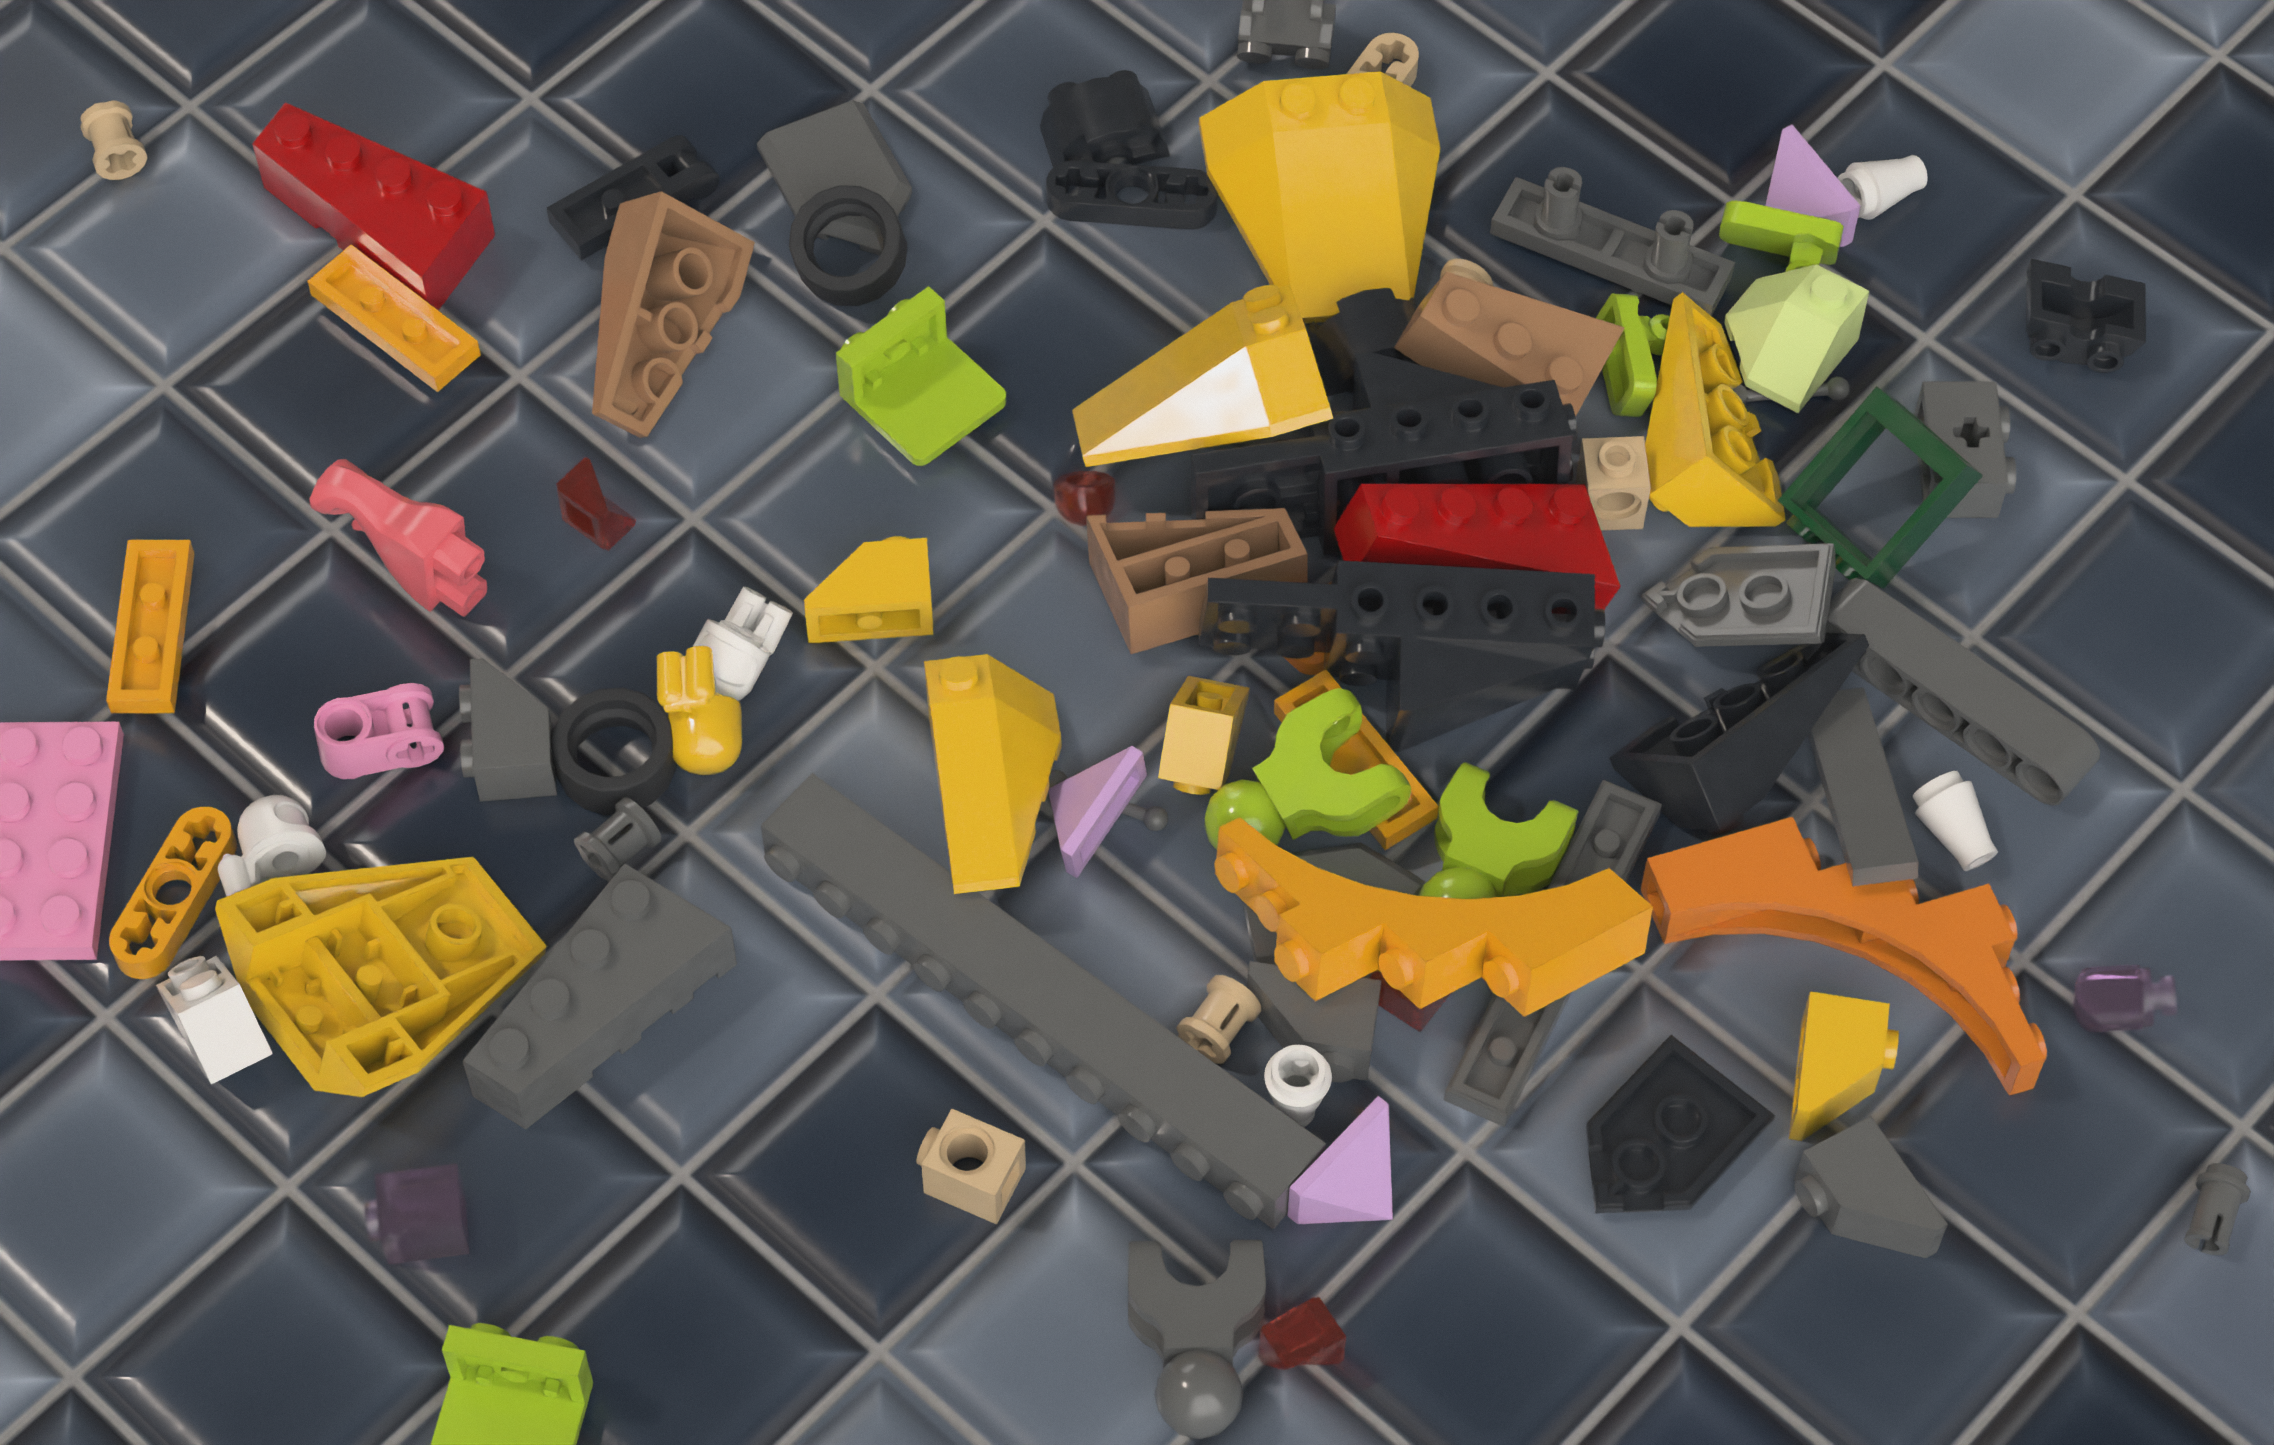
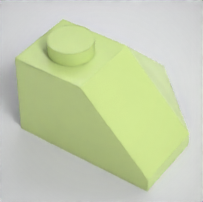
(1795, 331)

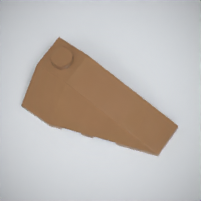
(661, 296)

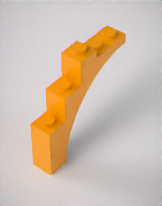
(1428, 946)

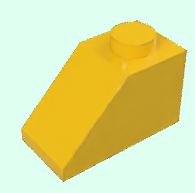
(874, 594)
(1202, 734)
(1838, 1058)

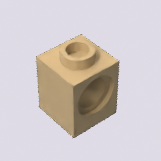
(1616, 480)
(980, 1190)

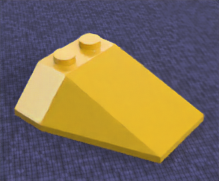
(1327, 182)
(1219, 384)
(374, 964)

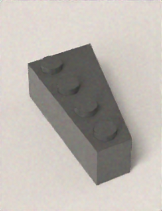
(595, 993)

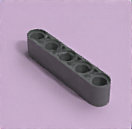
(1963, 695)

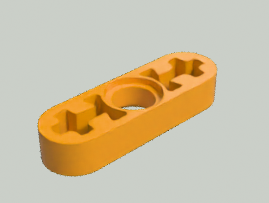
(174, 920)

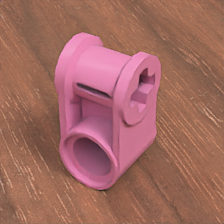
(379, 732)

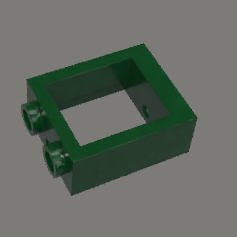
(1841, 453)

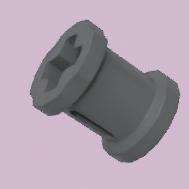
(628, 821)

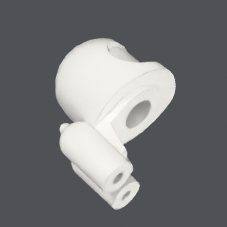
(743, 641)
(273, 844)

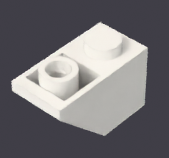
(213, 1017)

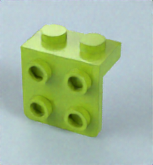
(916, 380)
(511, 1389)

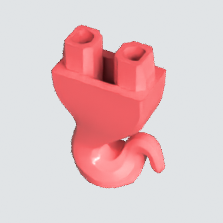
(416, 540)

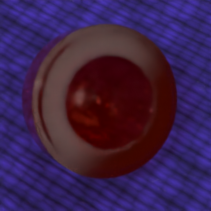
(1084, 495)

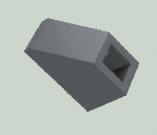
(509, 737)

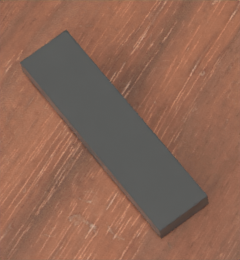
(1862, 792)

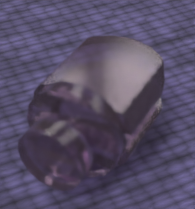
(2121, 998)

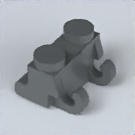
(1288, 29)

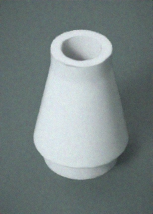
(1883, 183)
(1955, 817)
(1298, 1081)

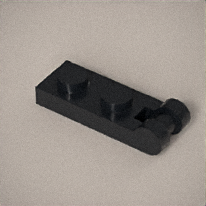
(589, 214)

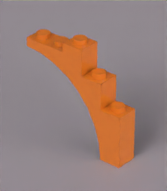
(1944, 947)

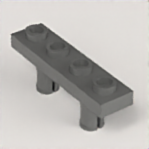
(1608, 246)

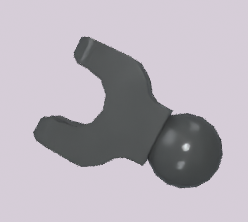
(1197, 1333)

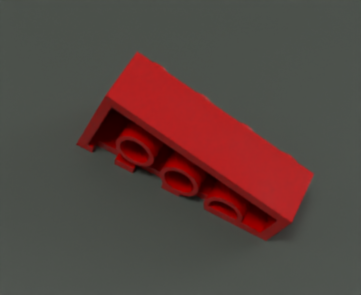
(383, 203)
(1480, 528)

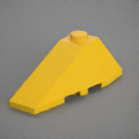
(1701, 432)
(993, 765)

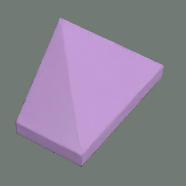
(1808, 186)
(1091, 804)
(1350, 1176)

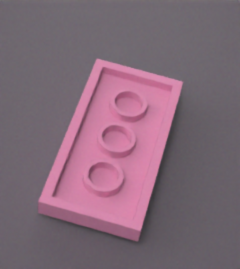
(55, 836)

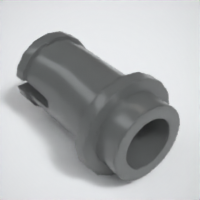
(2220, 1195)

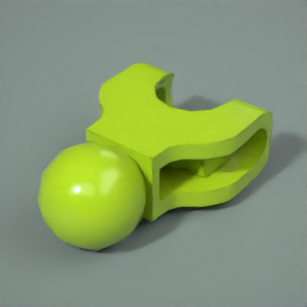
(1301, 788)
(1494, 855)

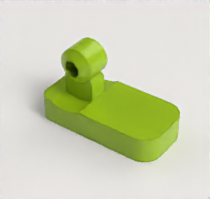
(1787, 233)
(1630, 366)

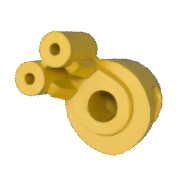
(702, 721)

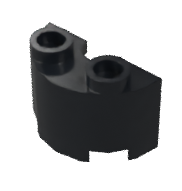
(1102, 121)
(2083, 320)
(1366, 322)

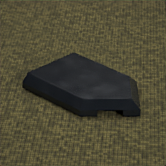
(1669, 1133)

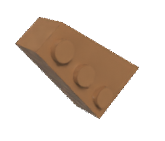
(1507, 338)
(1160, 568)

